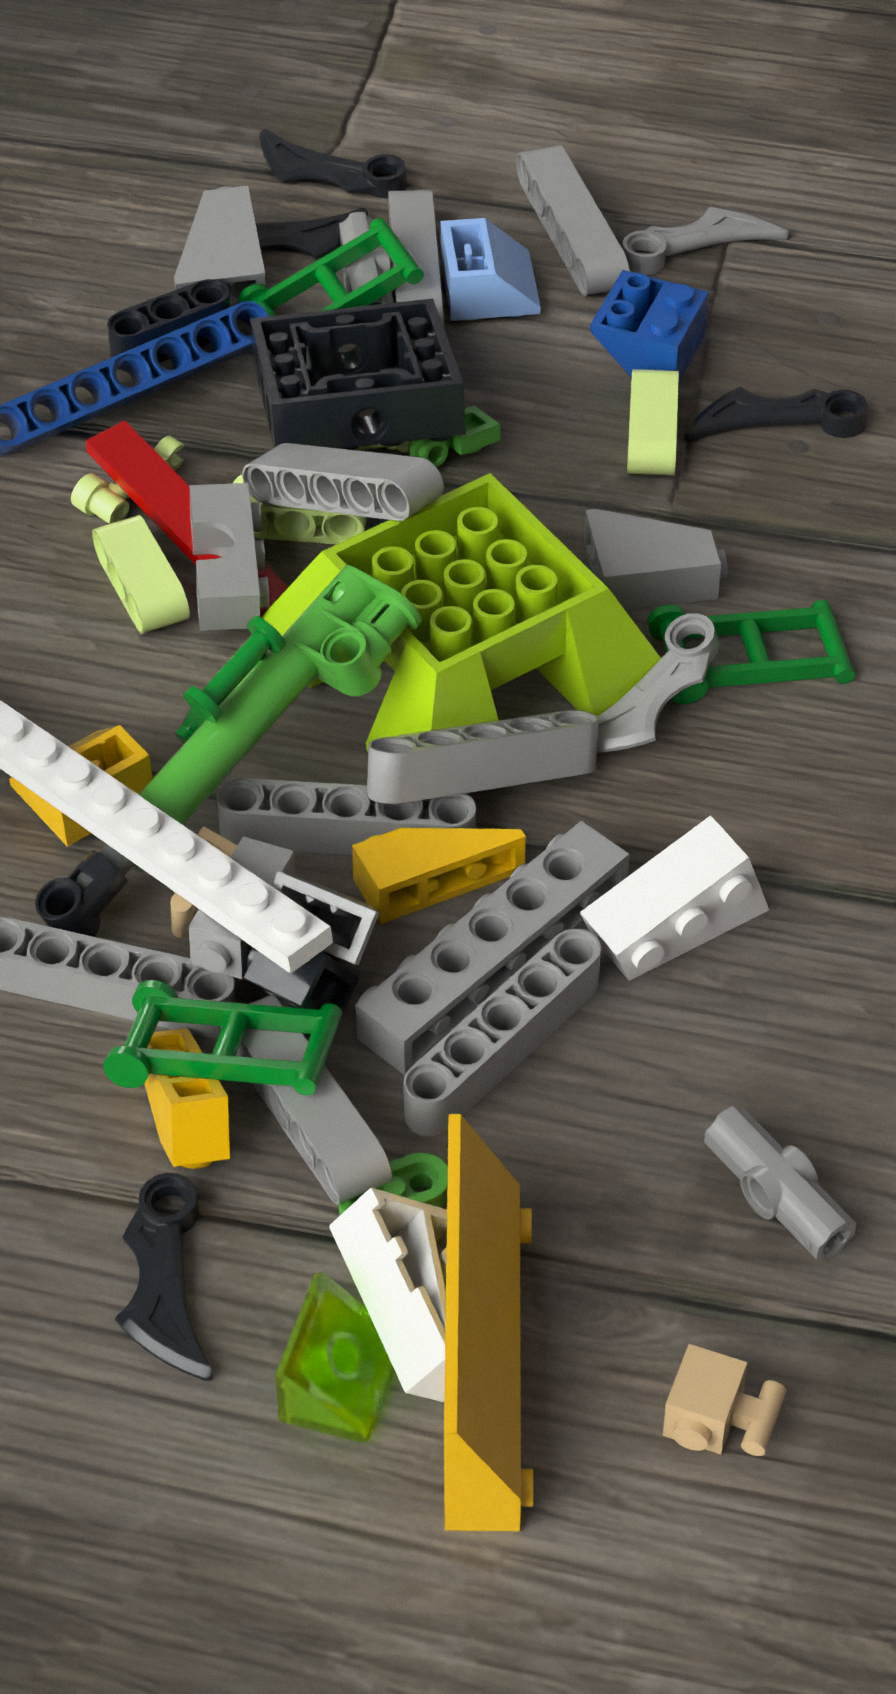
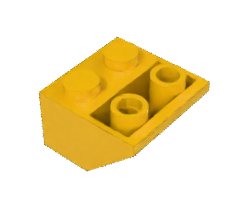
(112, 752)

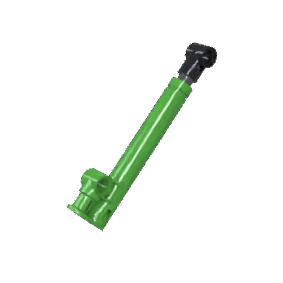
(335, 639)

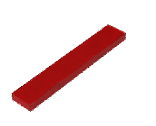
(157, 490)

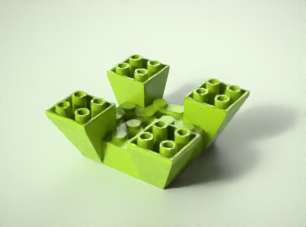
(493, 606)

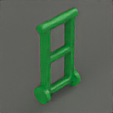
(324, 272)
(760, 668)
(206, 702)
(158, 1002)

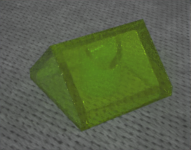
(333, 1366)

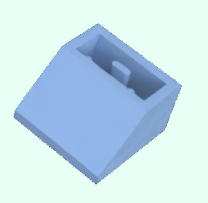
(485, 272)

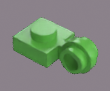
(480, 432)

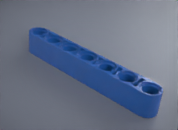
(140, 364)

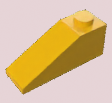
(430, 865)
(188, 1110)

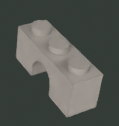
(225, 526)

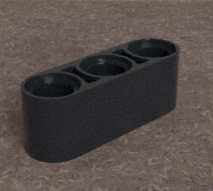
(166, 314)

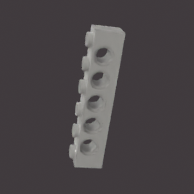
(487, 946)

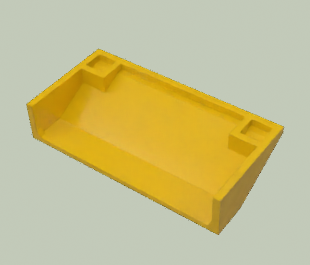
(483, 1339)

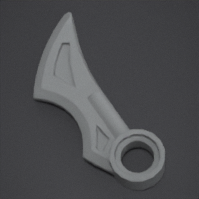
(712, 228)
(635, 715)

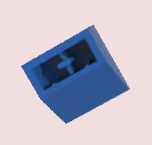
(651, 323)

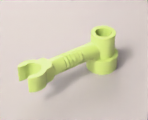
(108, 500)

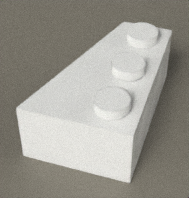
(676, 901)
(399, 1268)

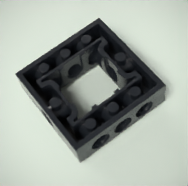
(396, 368)

